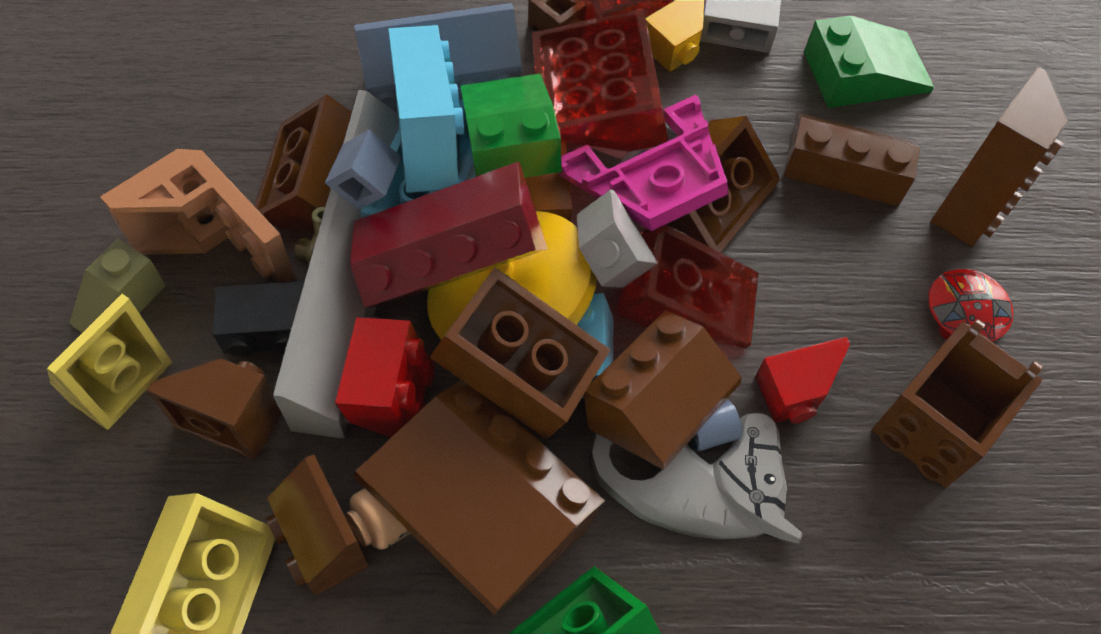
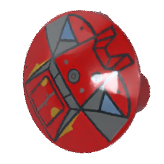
(967, 297)

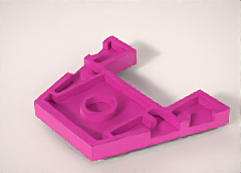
(662, 180)

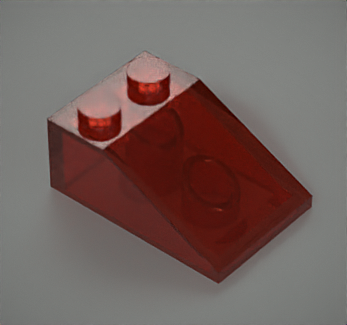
(694, 285)

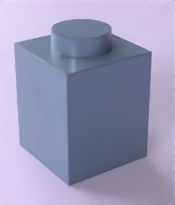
(363, 169)

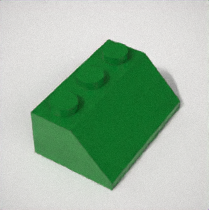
(591, 607)

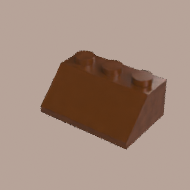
(851, 159)
(301, 163)
(748, 178)
(521, 354)
(660, 390)

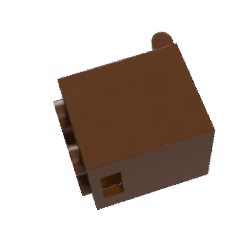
(957, 405)

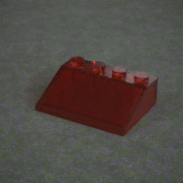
(603, 82)

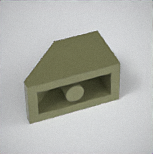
(115, 273)

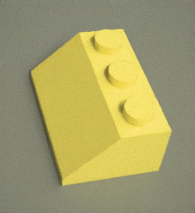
(197, 571)

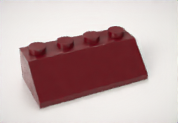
(445, 236)

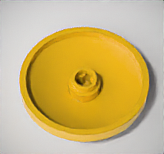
(554, 275)

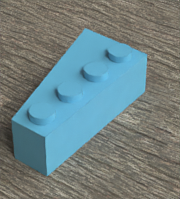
(426, 107)

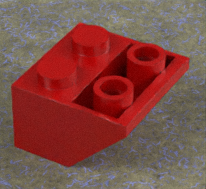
(384, 375)

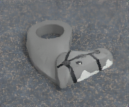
(721, 500)

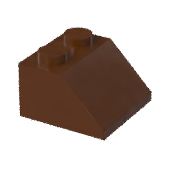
(220, 404)
(314, 529)

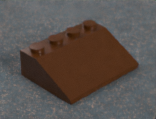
(480, 493)

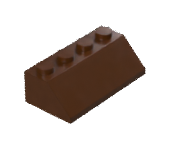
(1005, 162)

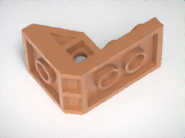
(169, 199)

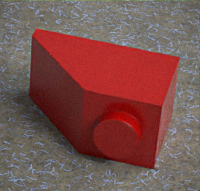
(800, 379)

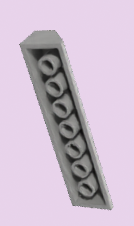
(328, 303)

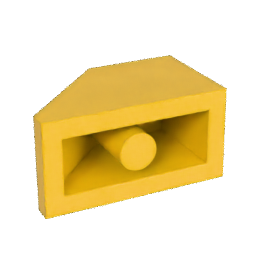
(676, 32)

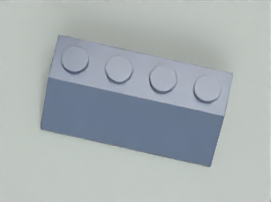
(479, 41)

